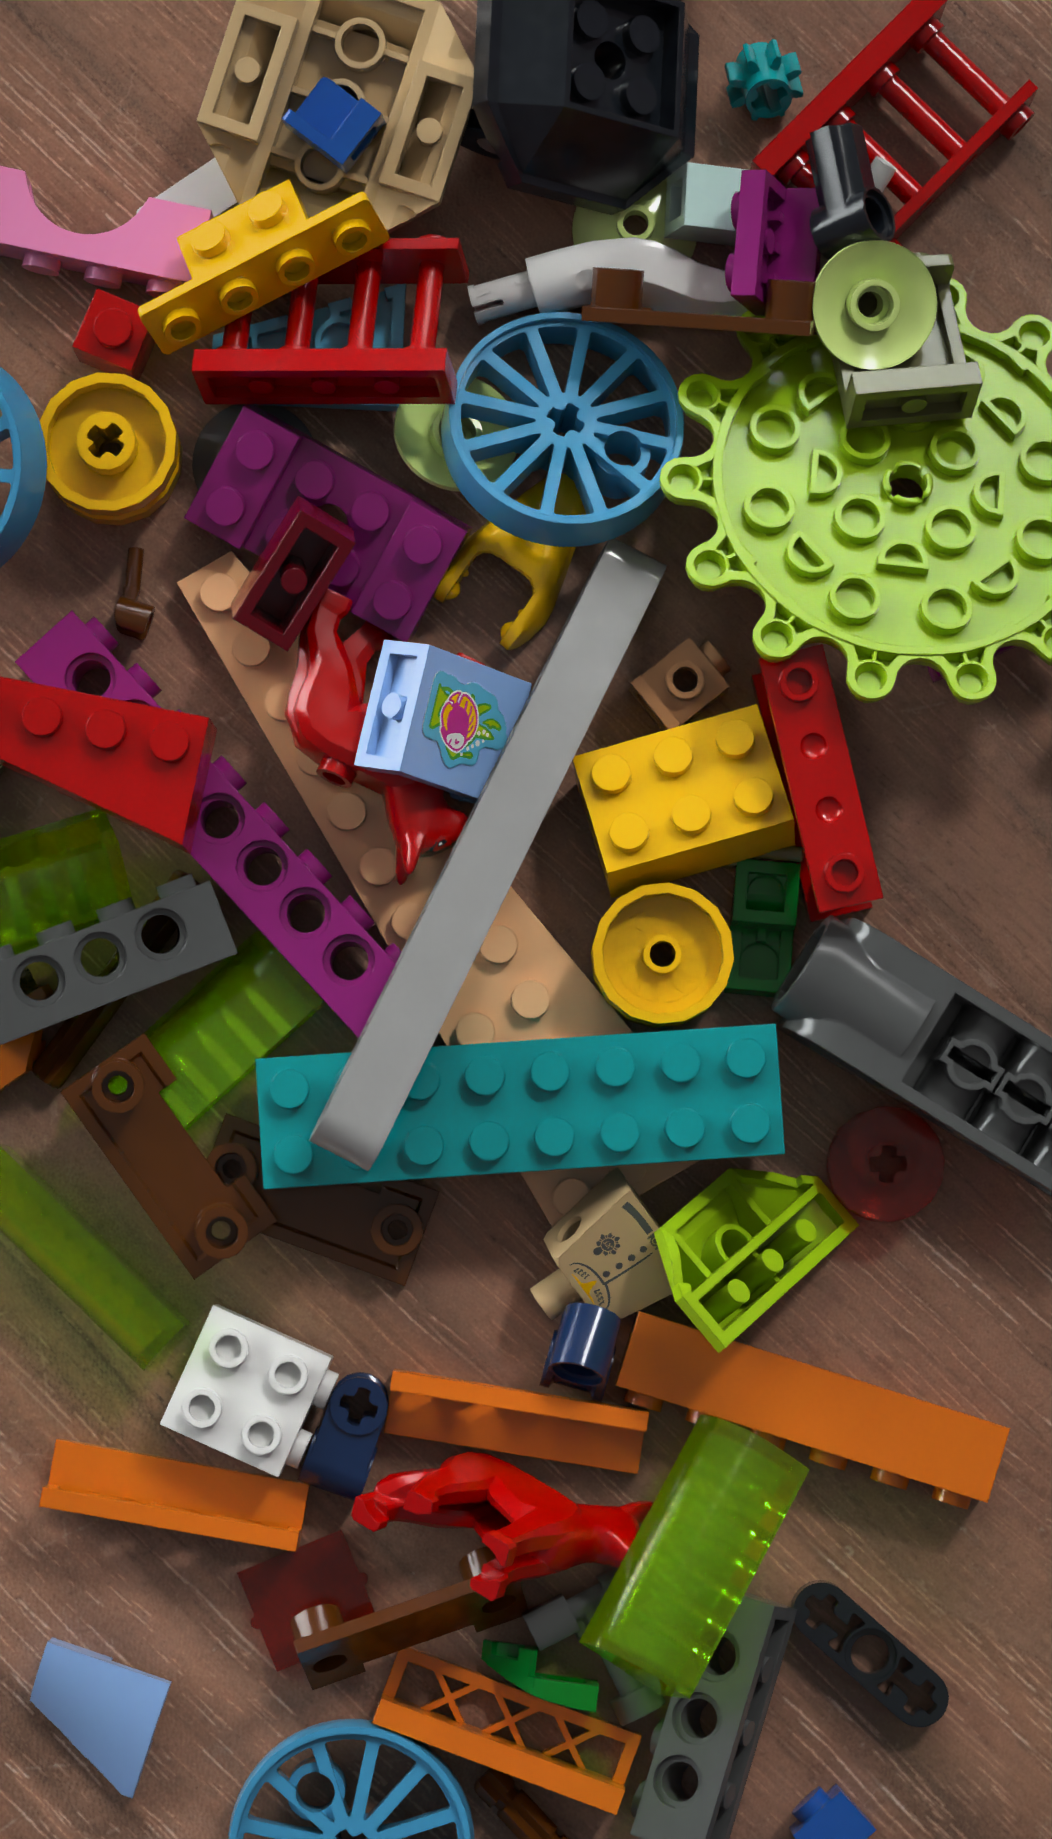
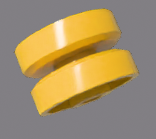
(101, 412)
(699, 949)

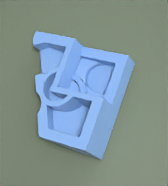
(101, 1708)

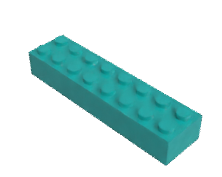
(540, 1107)

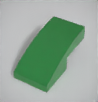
(762, 925)

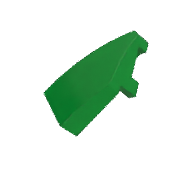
(518, 1665)

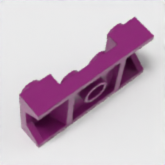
(399, 537)

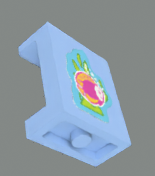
(438, 718)

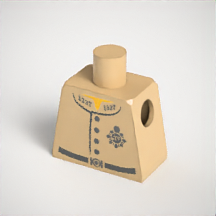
(604, 1253)

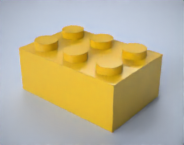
(684, 800)

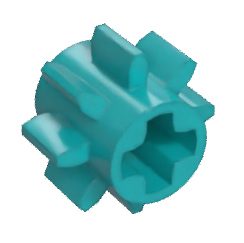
(764, 80)

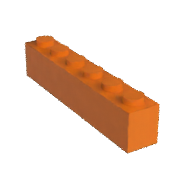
(814, 1408)

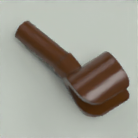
(132, 616)

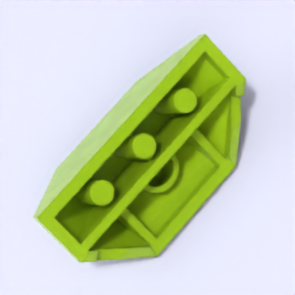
(747, 1246)

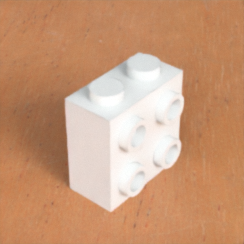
(250, 1391)

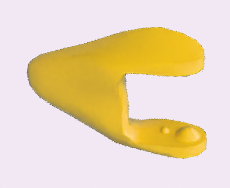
(541, 564)

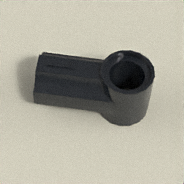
(845, 190)

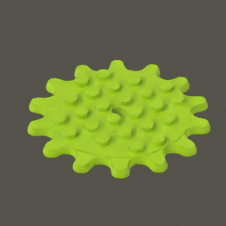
(839, 557)

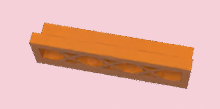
(516, 1421)
(176, 1495)
(499, 1752)

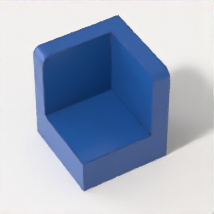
(335, 123)

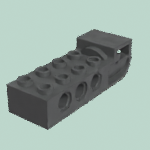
(924, 1042)

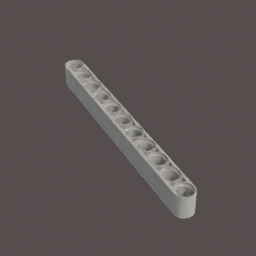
(487, 855)

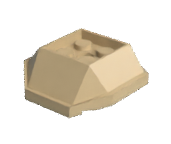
(385, 51)

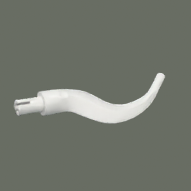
(671, 282)

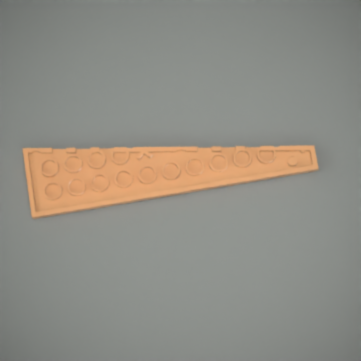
(521, 977)

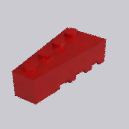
(110, 754)

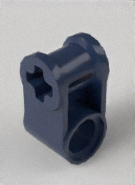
(582, 1349)
(345, 1446)

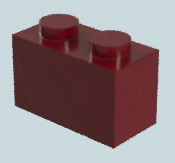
(293, 573)

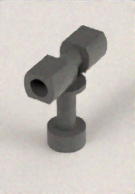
(562, 1618)

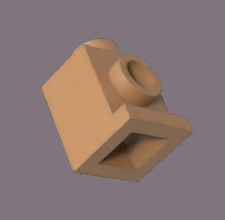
(664, 701)

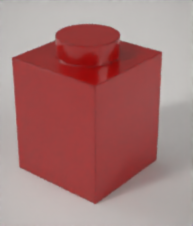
(113, 336)

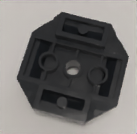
(586, 96)

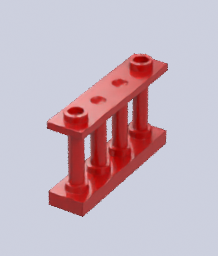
(876, 73)
(357, 370)
(819, 783)

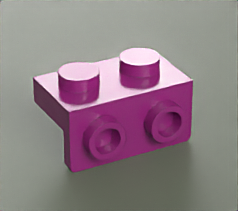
(770, 238)

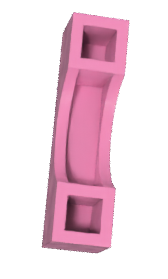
(137, 252)

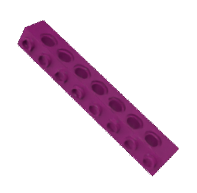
(61, 662)

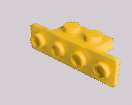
(255, 258)

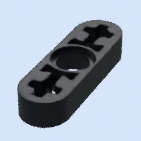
(916, 1672)

